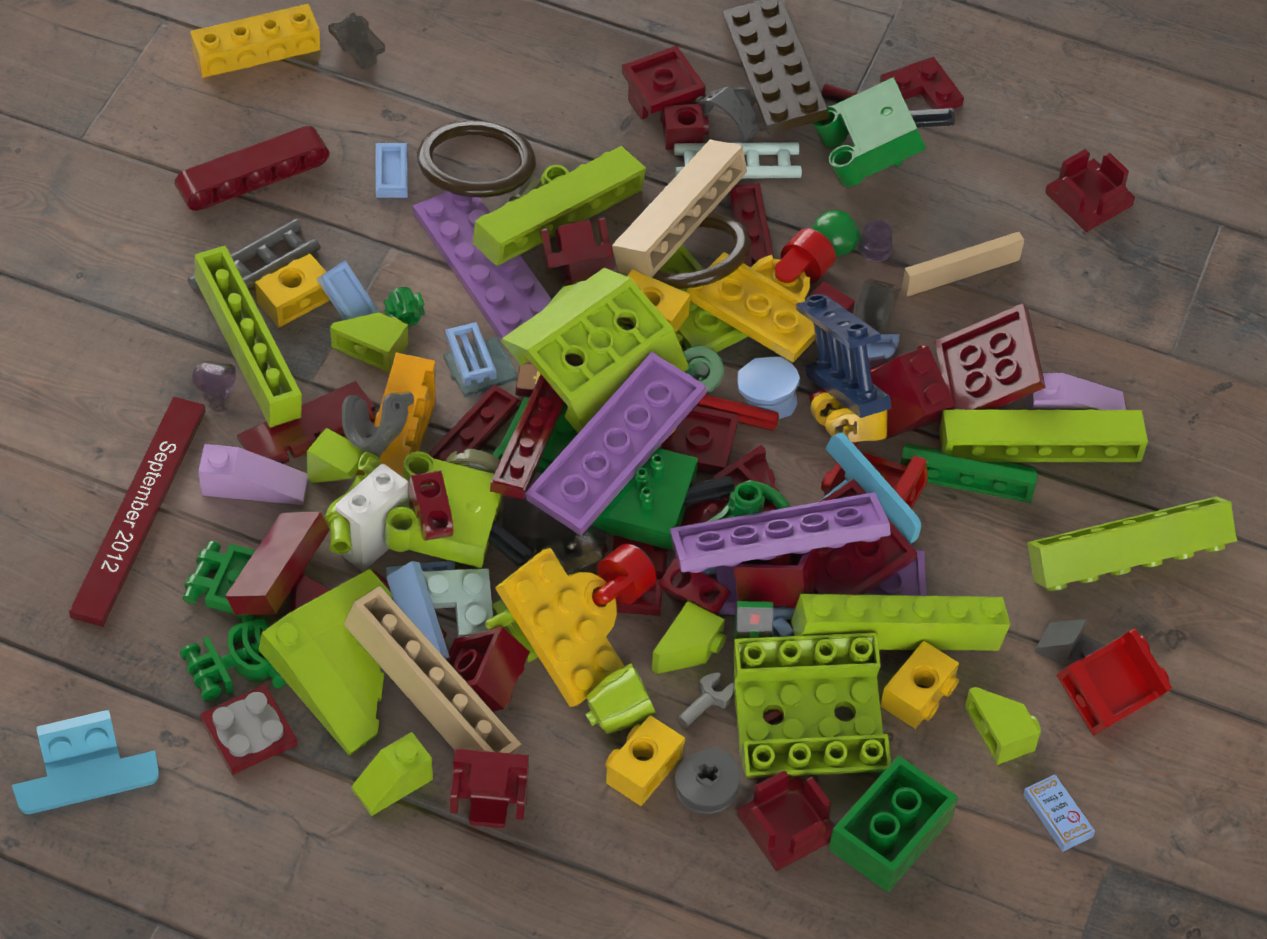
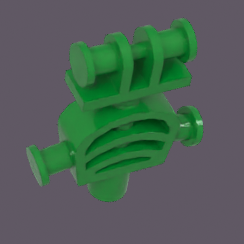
(212, 668)

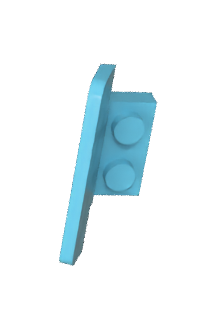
(871, 481)
(83, 765)

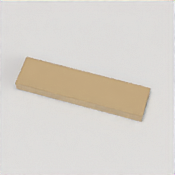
(962, 264)

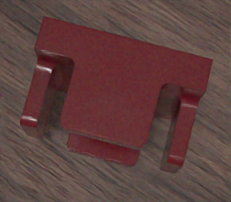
(661, 81)
(1091, 190)
(576, 244)
(491, 784)
(787, 818)

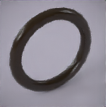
(476, 189)
(723, 268)

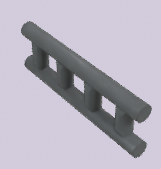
(261, 248)

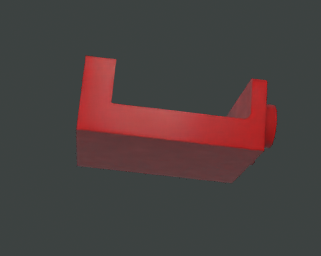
(905, 480)
(1114, 681)

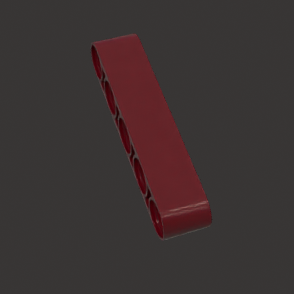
(251, 168)

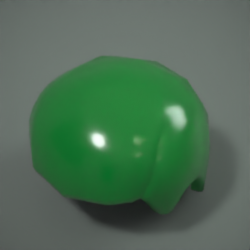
(839, 229)

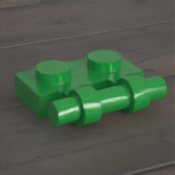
(229, 568)

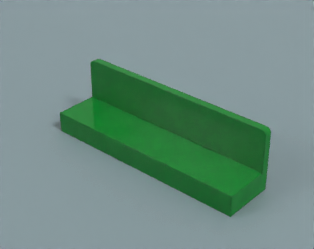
(987, 478)

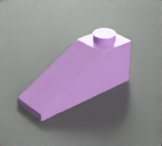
(1073, 393)
(248, 476)

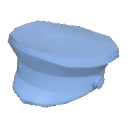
(769, 384)

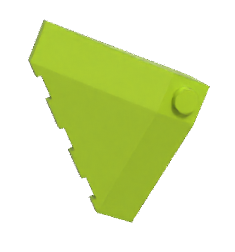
(329, 664)

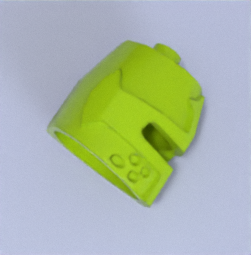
(619, 701)

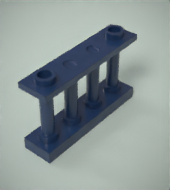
(843, 356)

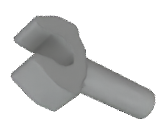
(708, 698)

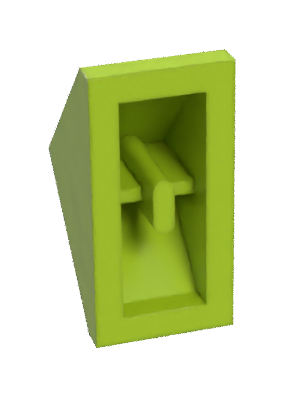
(332, 458)

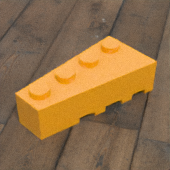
(419, 378)

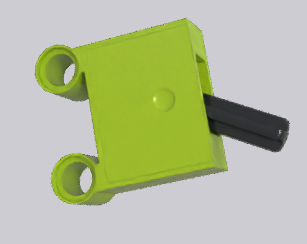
(472, 511)

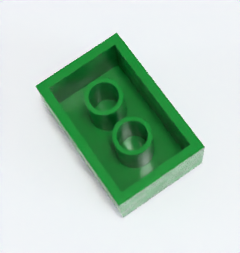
(893, 823)

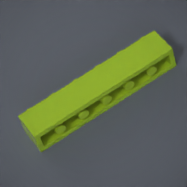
(561, 202)
(248, 336)
(1044, 435)
(1131, 543)
(906, 620)

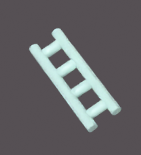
(752, 152)

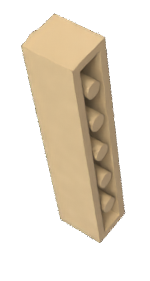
(680, 208)
(426, 676)

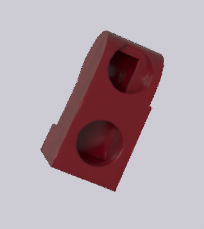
(431, 505)
(694, 588)

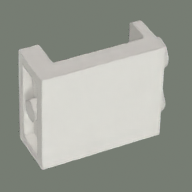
(367, 512)

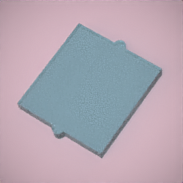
(500, 359)

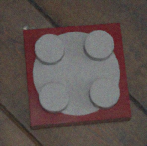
(248, 729)

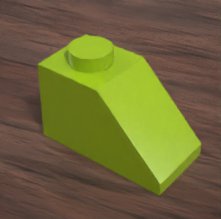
(371, 339)
(689, 640)
(1002, 725)
(394, 774)

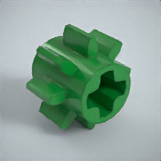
(405, 305)

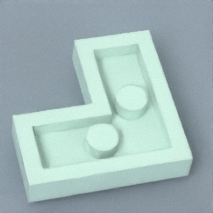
(466, 592)

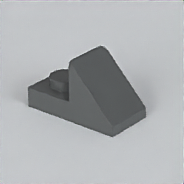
(1066, 642)

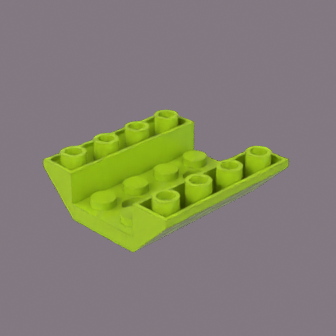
(587, 326)
(807, 683)

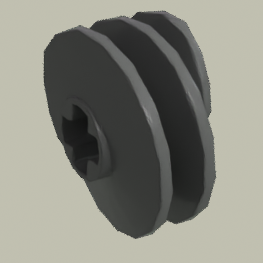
(707, 781)

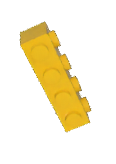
(257, 41)

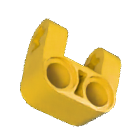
(857, 429)

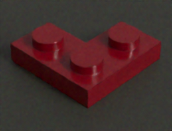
(928, 80)

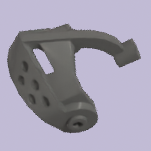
(740, 111)
(359, 427)

